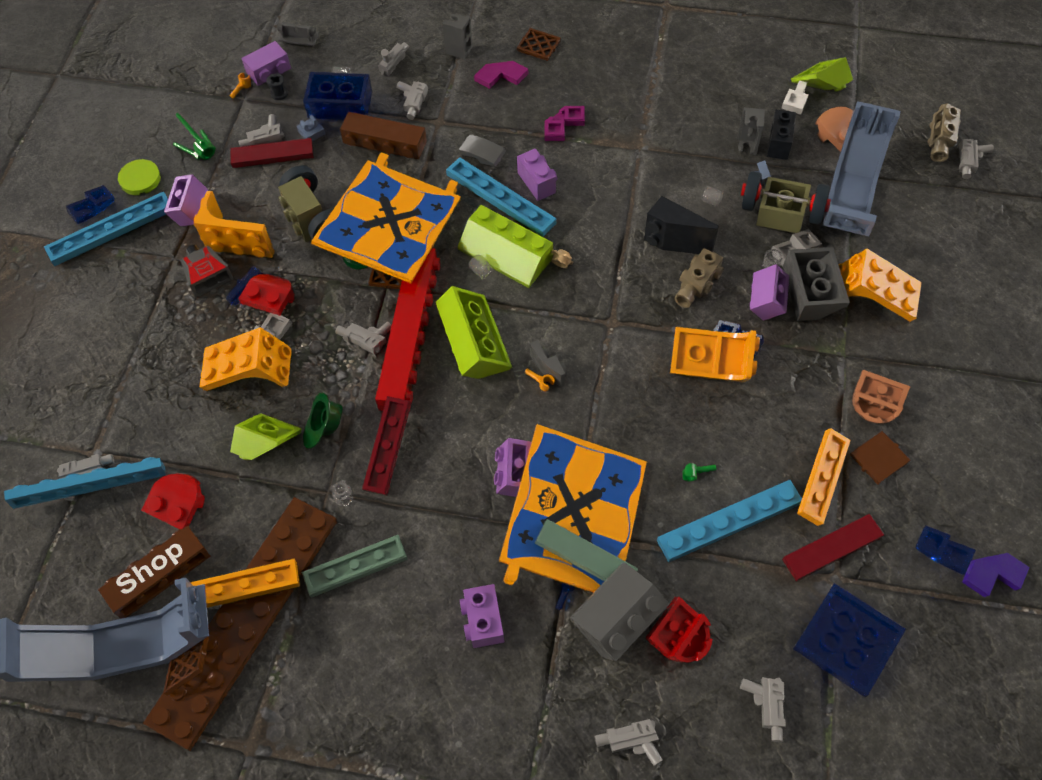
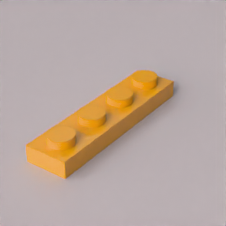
(824, 477)
(250, 582)

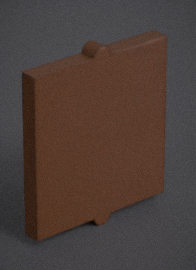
(880, 457)

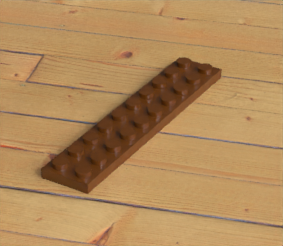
(239, 628)

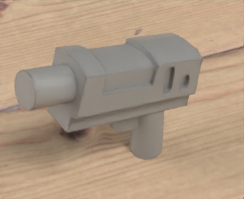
(392, 58)
(414, 97)
(266, 134)
(969, 155)
(369, 340)
(83, 466)
(771, 697)
(638, 736)

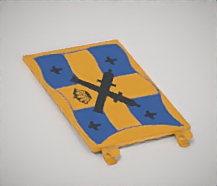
(387, 220)
(580, 489)

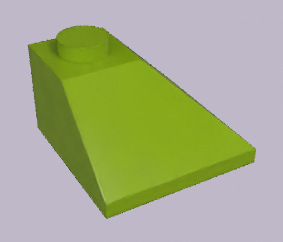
(826, 75)
(260, 435)

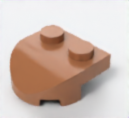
(834, 125)
(878, 398)

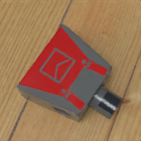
(204, 270)

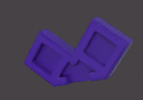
(984, 572)

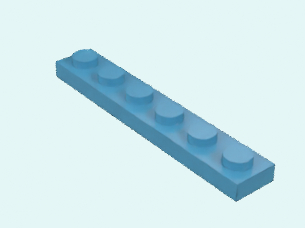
(501, 197)
(107, 229)
(84, 483)
(729, 520)

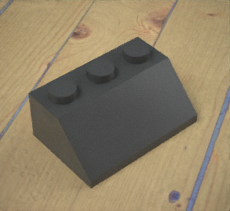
(815, 283)
(619, 612)

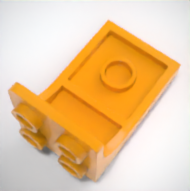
(228, 234)
(883, 282)
(714, 354)
(246, 356)

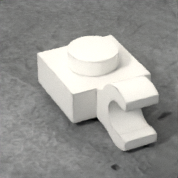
(796, 99)

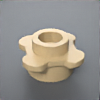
(561, 258)

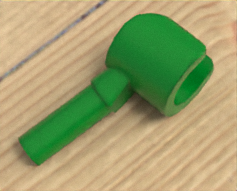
(691, 470)

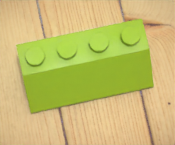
(506, 246)
(472, 333)

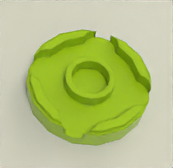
(139, 177)

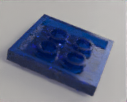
(849, 640)

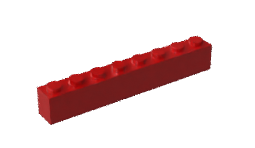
(407, 333)

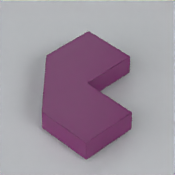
(509, 70)
(566, 117)

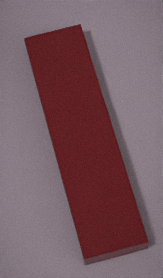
(271, 152)
(386, 446)
(832, 547)

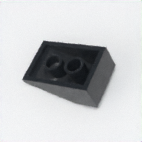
(678, 229)

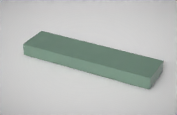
(578, 551)
(354, 566)

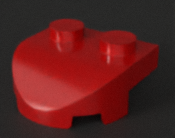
(267, 293)
(174, 499)
(681, 633)

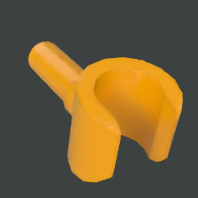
(243, 83)
(541, 379)

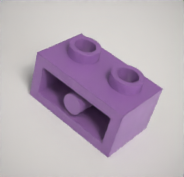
(266, 61)
(536, 174)
(185, 199)
(769, 292)
(511, 464)
(483, 616)

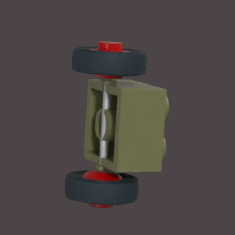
(784, 202)
(300, 203)

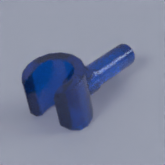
(566, 588)

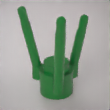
(202, 147)

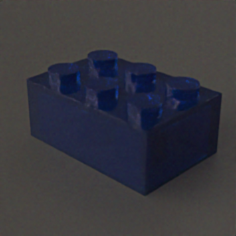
(336, 94)

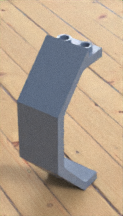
(859, 168)
(106, 647)

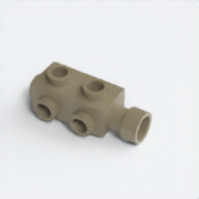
(944, 131)
(707, 267)

